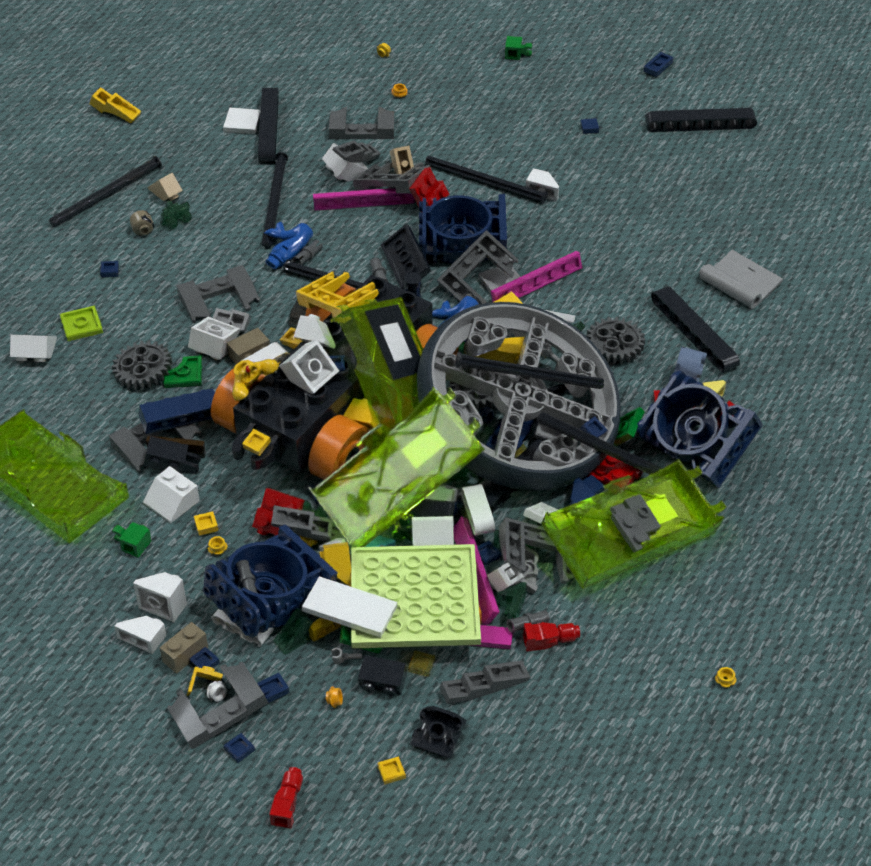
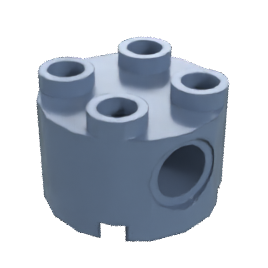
(691, 362)

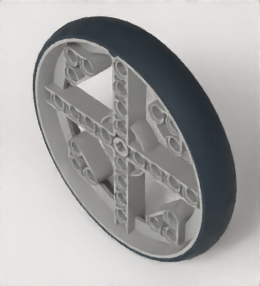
(522, 398)

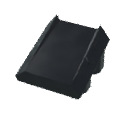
(438, 731)

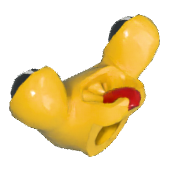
(247, 373)

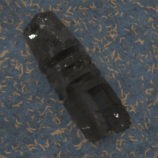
(296, 311)

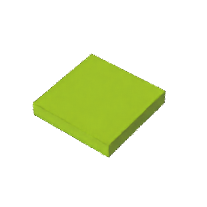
(81, 323)

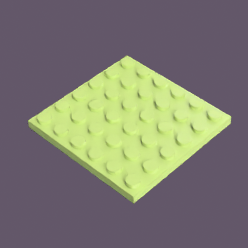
(432, 592)

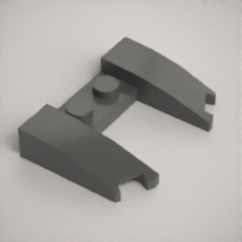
(340, 130)
(378, 177)
(484, 247)
(236, 280)
(129, 442)
(514, 536)
(199, 730)

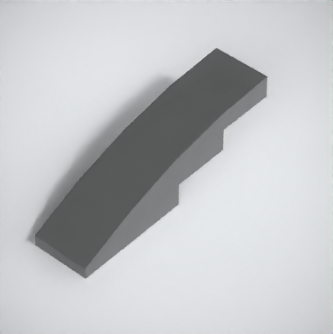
(356, 152)
(306, 524)
(481, 683)

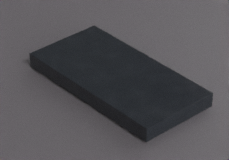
(405, 254)

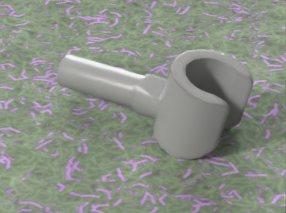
(548, 352)
(339, 656)

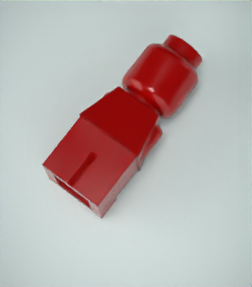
(546, 635)
(285, 799)

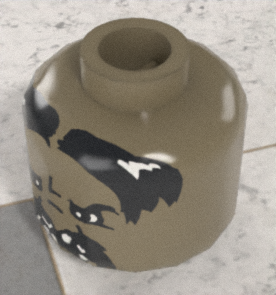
(141, 223)

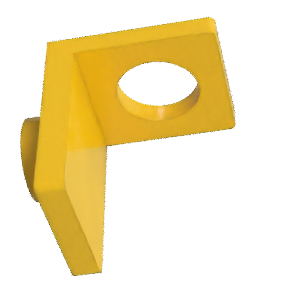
(204, 672)

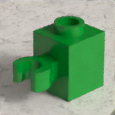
(514, 48)
(133, 539)

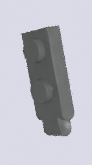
(629, 526)

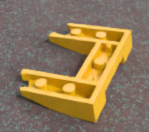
(322, 294)

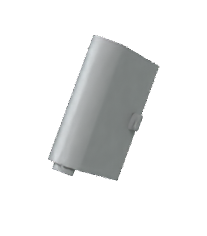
(741, 279)

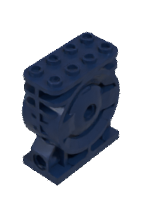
(457, 222)
(708, 447)
(284, 578)

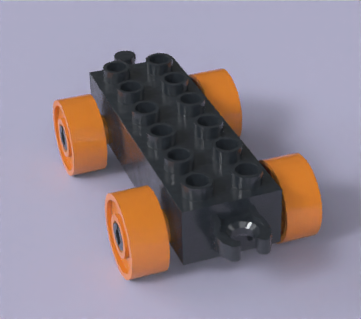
(308, 425)

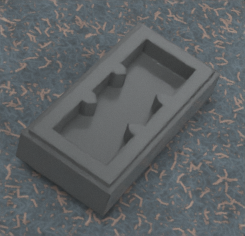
(642, 513)

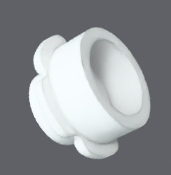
(216, 691)

